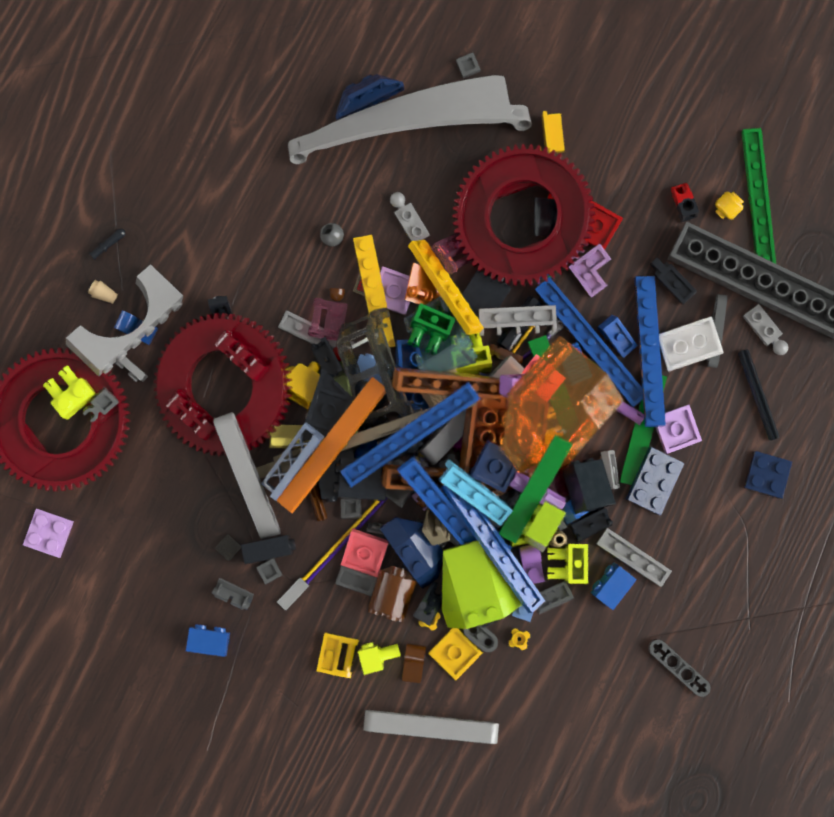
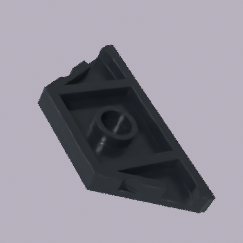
(327, 405)

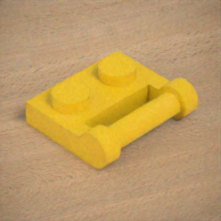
(331, 652)

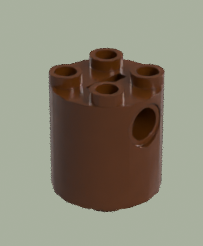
(392, 593)

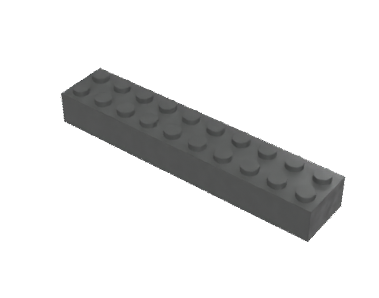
(755, 278)

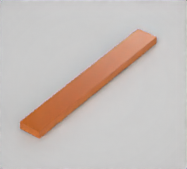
(332, 445)

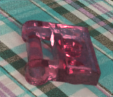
(447, 249)
(335, 317)

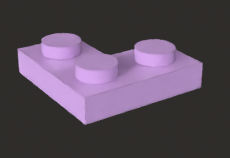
(586, 268)

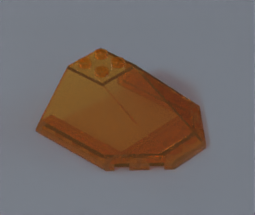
(560, 397)

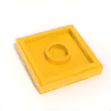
(455, 653)

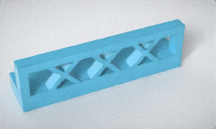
(475, 493)

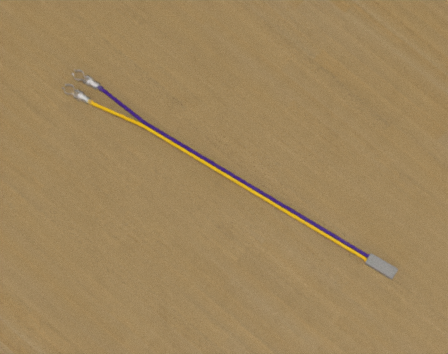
(300, 585)

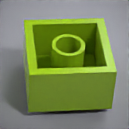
(543, 527)

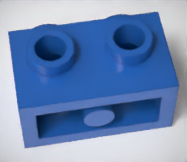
(612, 585)
(208, 641)

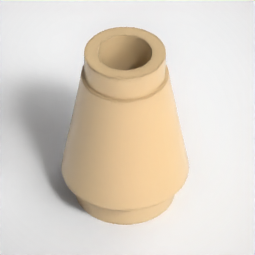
(102, 292)
(554, 544)

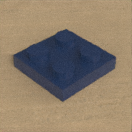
(493, 467)
(768, 474)

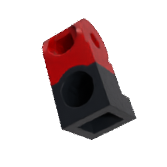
(684, 202)

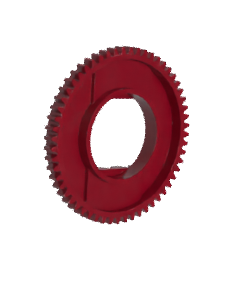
(508, 175)
(245, 347)
(25, 452)

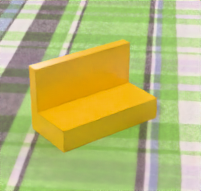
(552, 132)

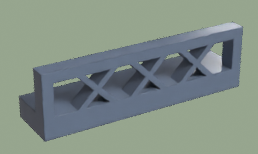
(297, 465)

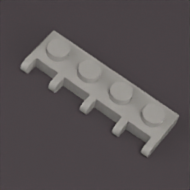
(518, 317)

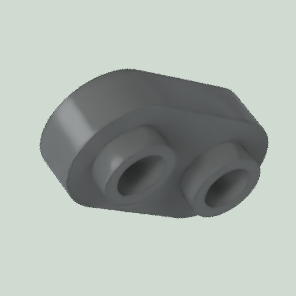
(480, 636)

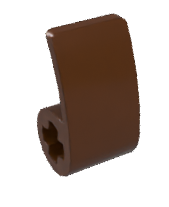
(413, 663)

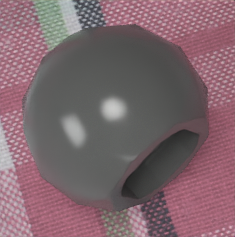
(331, 234)

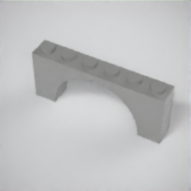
(102, 352)

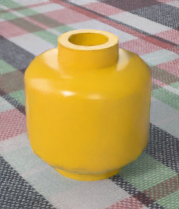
(729, 205)

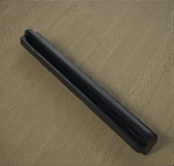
(758, 394)

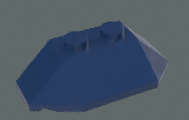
(367, 94)
(414, 549)

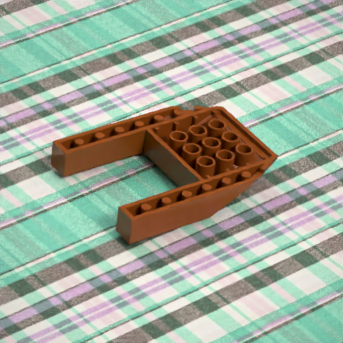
(481, 421)

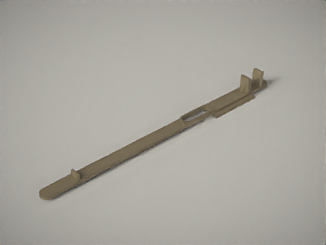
(356, 439)

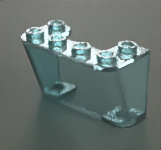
(452, 353)

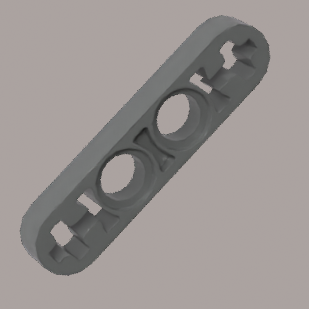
(718, 318)
(679, 667)

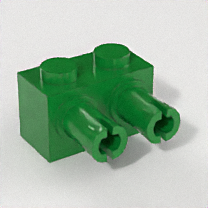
(432, 323)

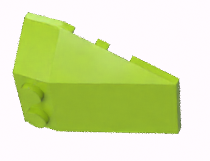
(474, 588)

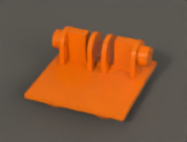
(420, 287)

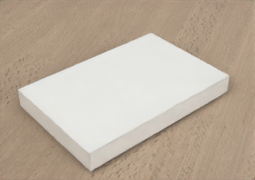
(690, 344)

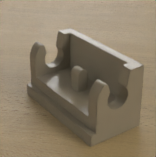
(435, 529)

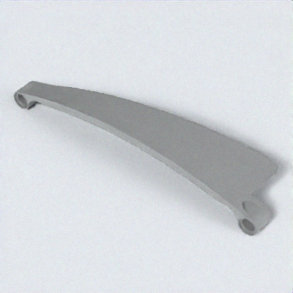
(456, 103)

